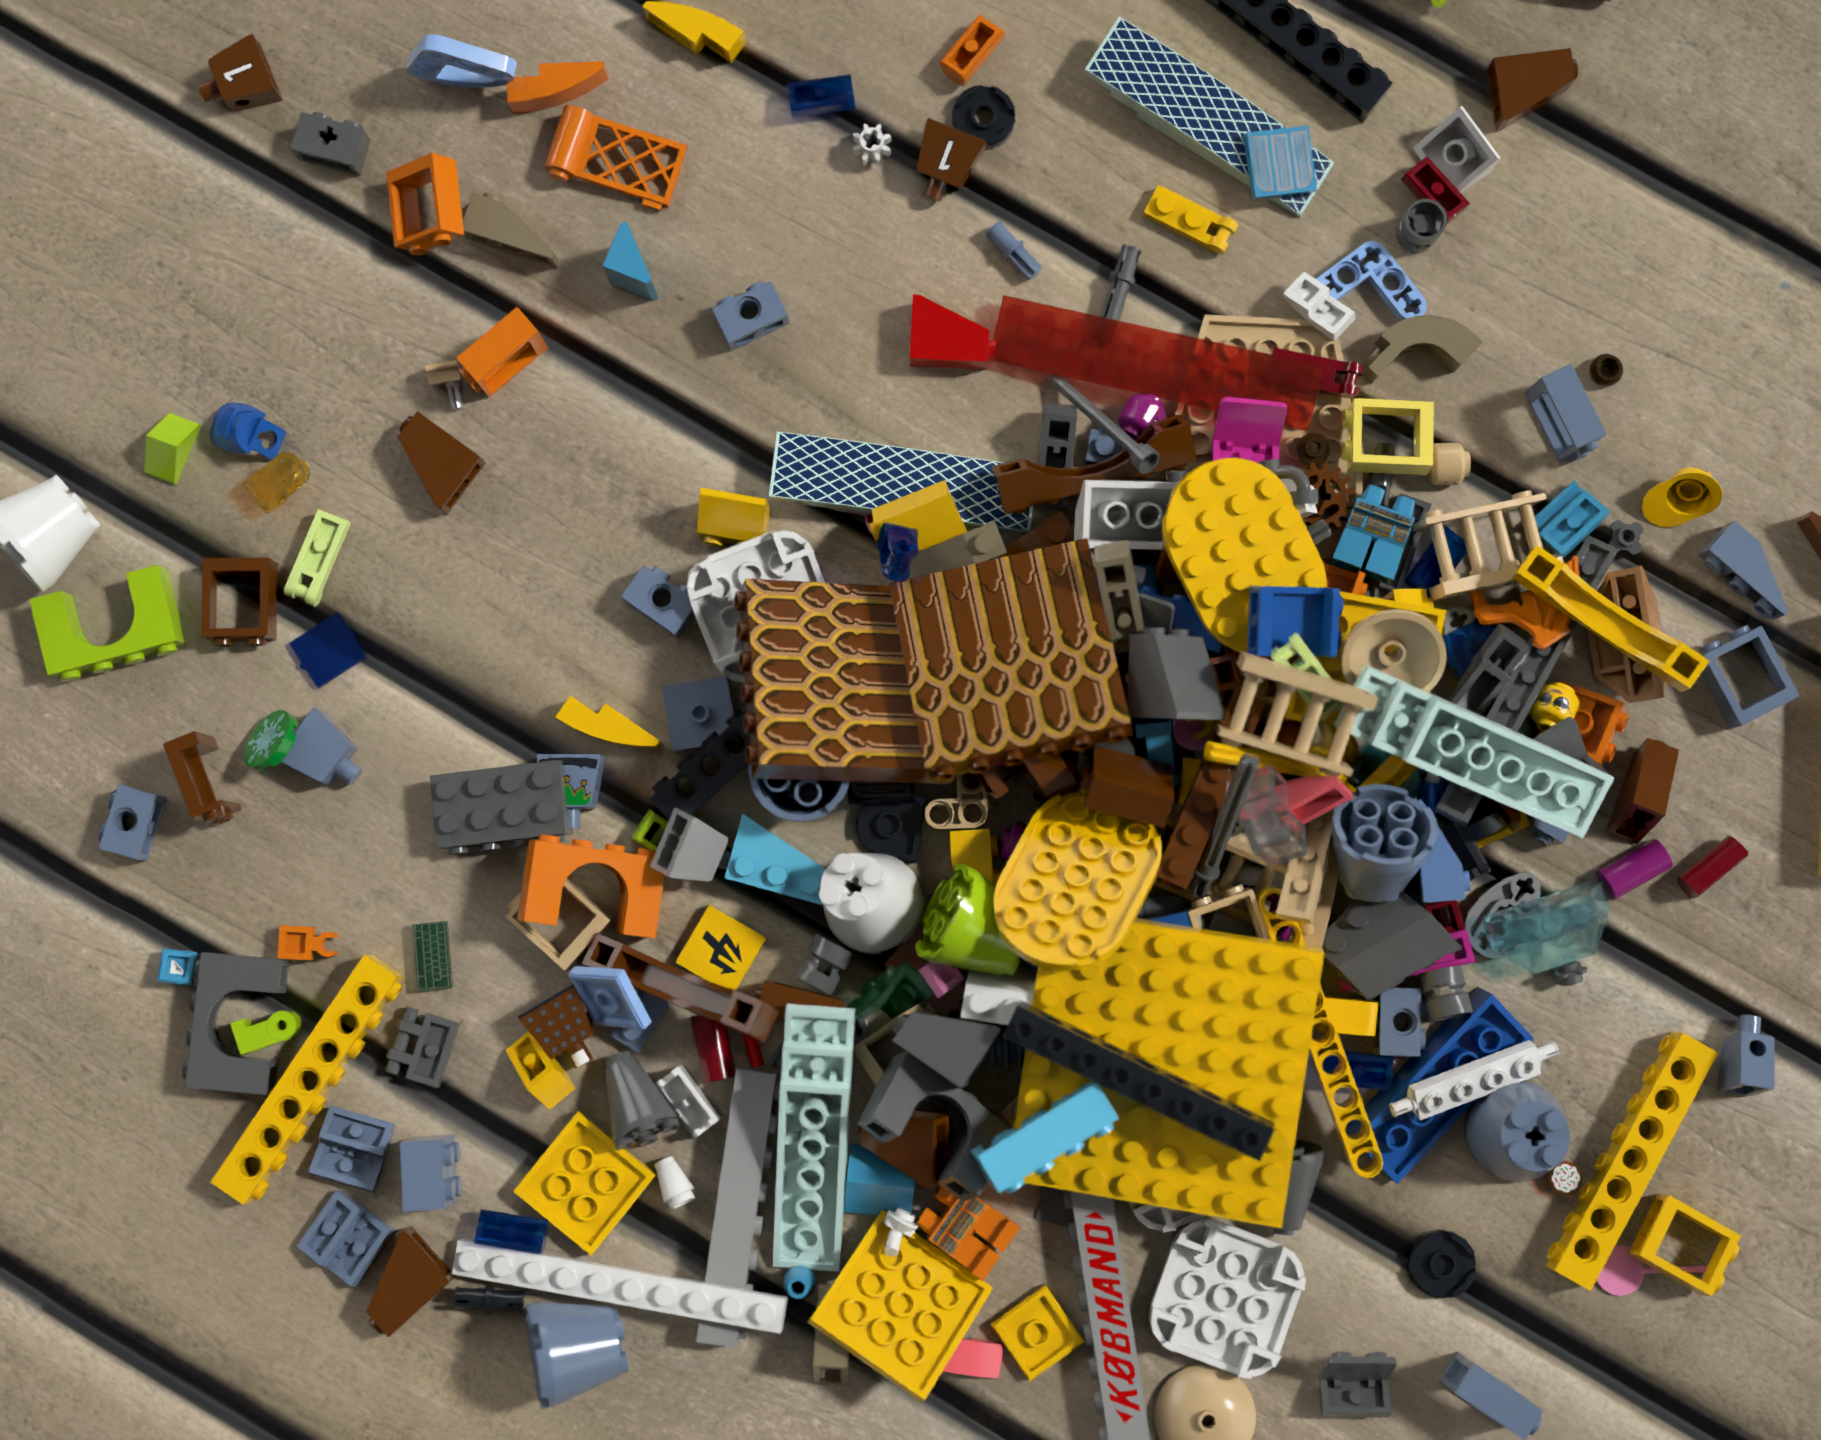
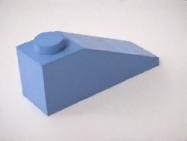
(1442, 873)

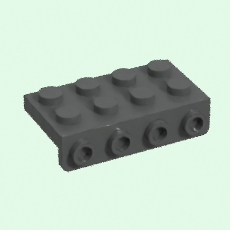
(499, 806)

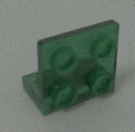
(891, 992)

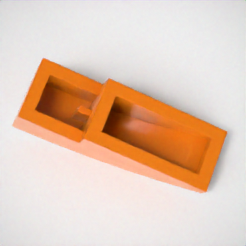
(554, 85)

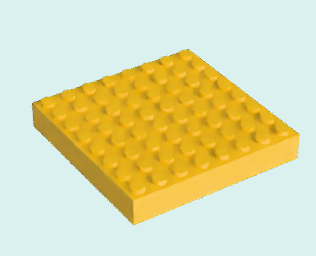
(1212, 1011)

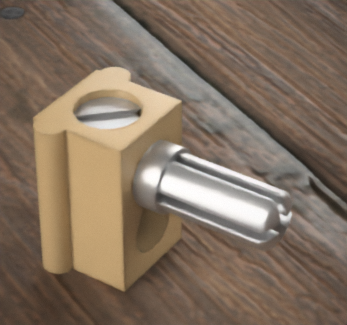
(447, 374)

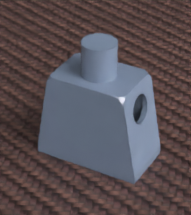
(323, 750)
(1747, 1060)

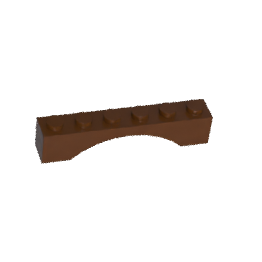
(1029, 484)
(1199, 811)
(683, 989)

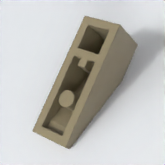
(496, 226)
(963, 550)
(1119, 593)

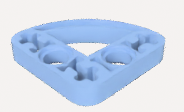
(459, 63)

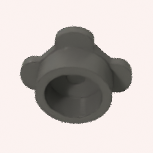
(1633, 531)
(1569, 973)

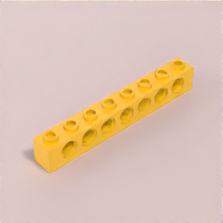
(1648, 1151)
(234, 1174)

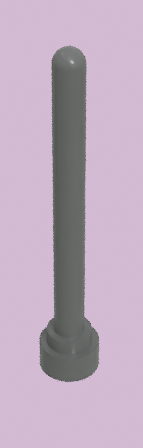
(1142, 456)

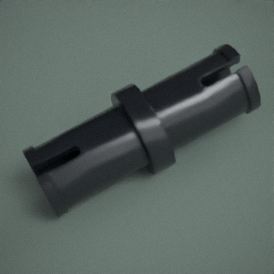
(489, 1299)

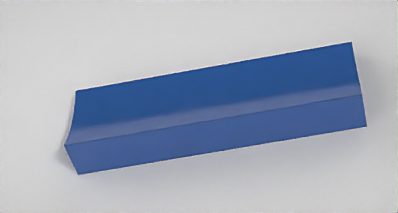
(1456, 1042)

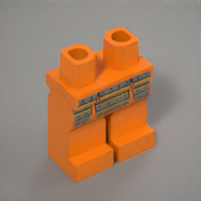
(956, 1226)

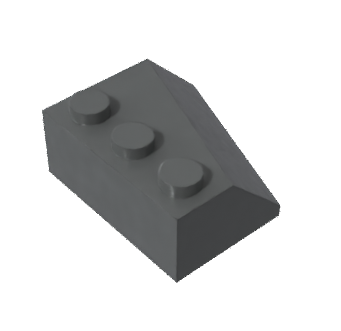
(1384, 943)

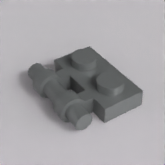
(431, 1051)

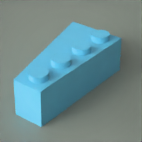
(1046, 1137)

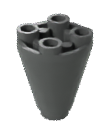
(635, 1103)

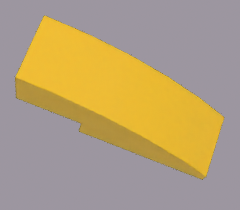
(696, 28)
(606, 725)

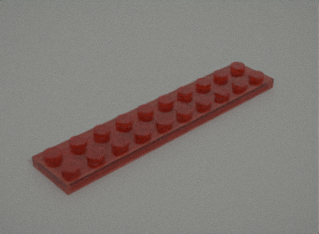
(1150, 360)

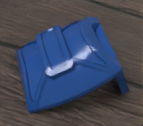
(238, 427)

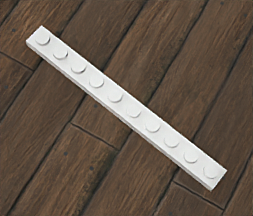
(621, 1286)

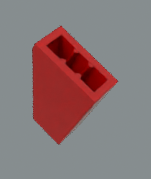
(946, 338)

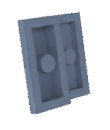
(352, 1149)
(346, 1238)

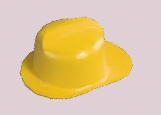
(1682, 498)

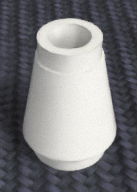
(673, 1183)

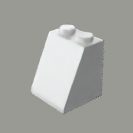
(996, 996)

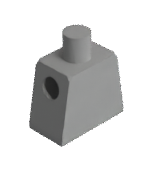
(690, 849)

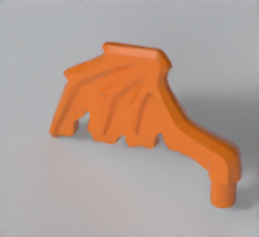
(1535, 615)

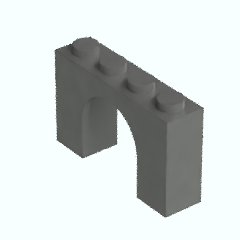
(209, 1061)
(912, 1081)

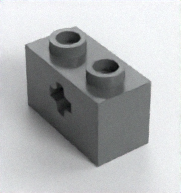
(343, 154)

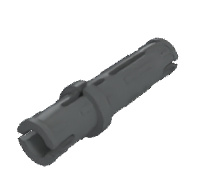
(1121, 281)

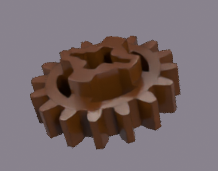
(1332, 500)

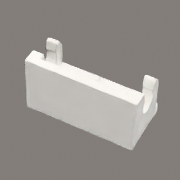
(688, 1101)

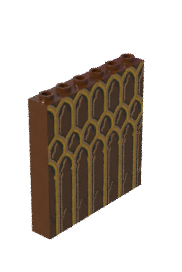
(1009, 660)
(825, 684)

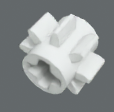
(867, 136)

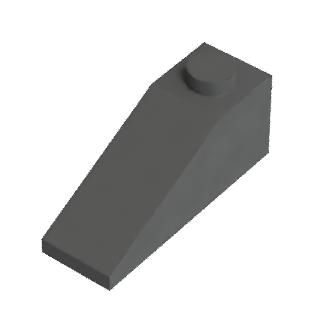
(1057, 442)

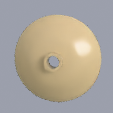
(1417, 655)
(1202, 1392)

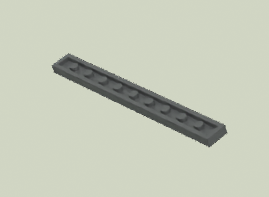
(1527, 680)

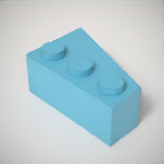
(772, 864)

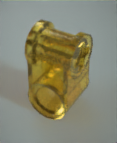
(273, 483)

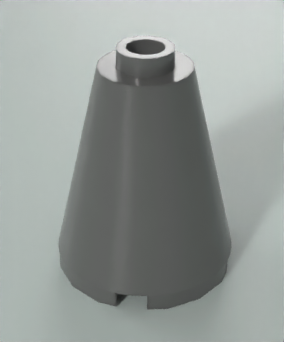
(1303, 1177)

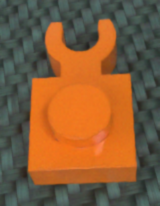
(301, 943)

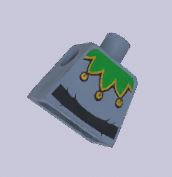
(581, 780)

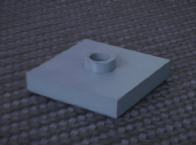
(697, 711)

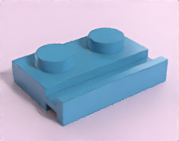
(1569, 519)

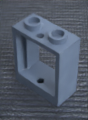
(1565, 414)
(1721, 691)
(1492, 1396)

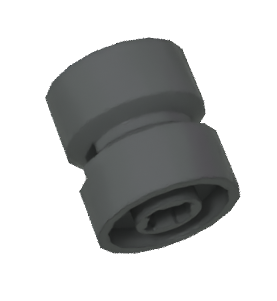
(1421, 226)
(830, 953)
(1447, 1005)

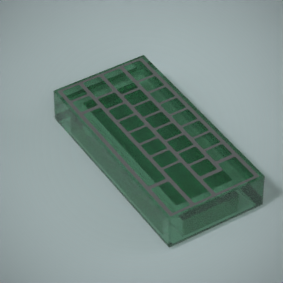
(432, 956)

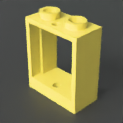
(1423, 437)

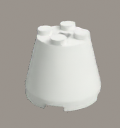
(44, 530)
(871, 901)

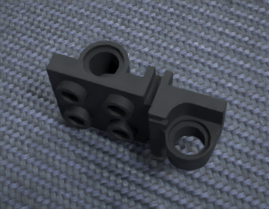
(1462, 841)

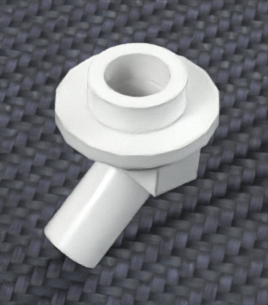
(900, 1223)

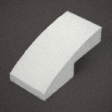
(1316, 306)

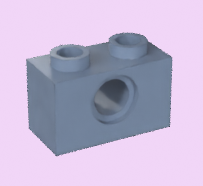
(742, 331)
(642, 593)
(147, 812)
(1412, 1038)

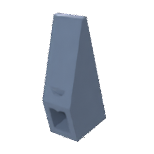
(1743, 563)

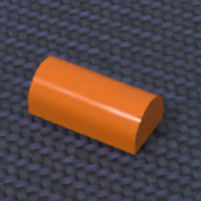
(971, 50)

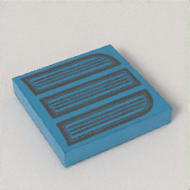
(1280, 162)

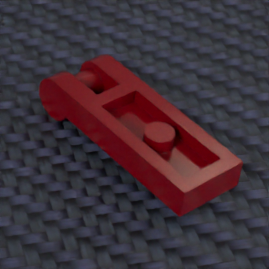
(1350, 369)

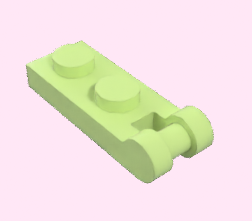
(317, 557)
(1307, 663)

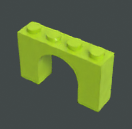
(153, 630)

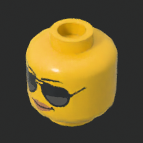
(1553, 705)

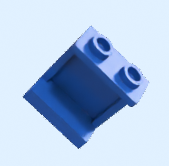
(1284, 610)

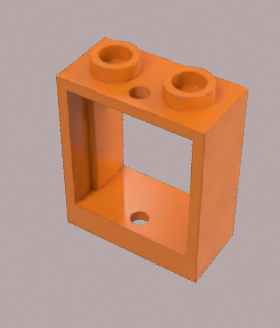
(404, 203)
(501, 353)

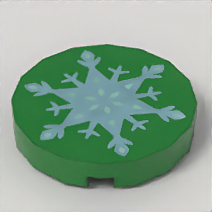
(270, 741)

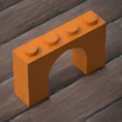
(551, 863)

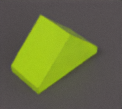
(169, 447)

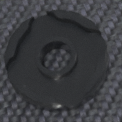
(989, 99)

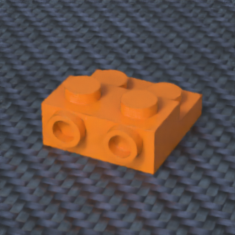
(1598, 722)

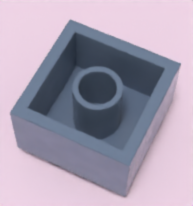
(430, 1172)

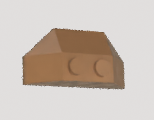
(1630, 680)

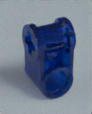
(896, 550)

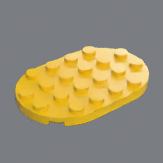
(1232, 530)
(1075, 884)

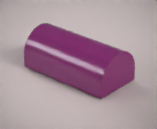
(1635, 868)

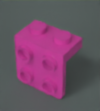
(1248, 429)

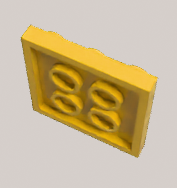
(584, 1183)

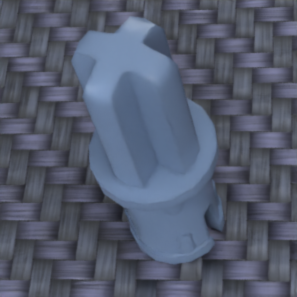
(1013, 250)

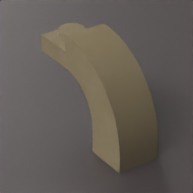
(1426, 333)

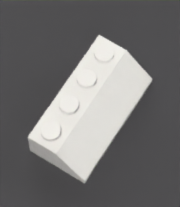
(1122, 511)

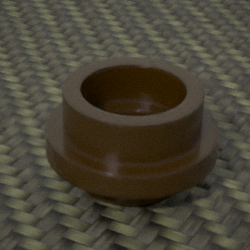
(1612, 363)
(1308, 457)

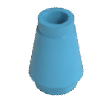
(801, 1274)

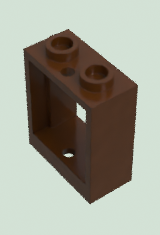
(258, 566)
(779, 995)

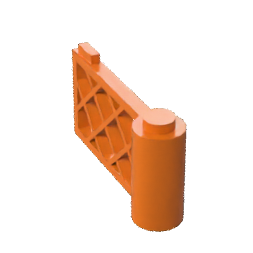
(573, 148)

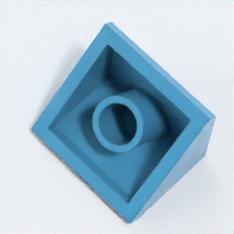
(626, 267)
(875, 1184)

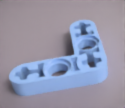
(1374, 274)

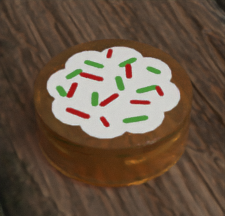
(1565, 1178)

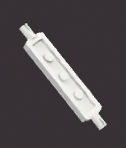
(1474, 1080)

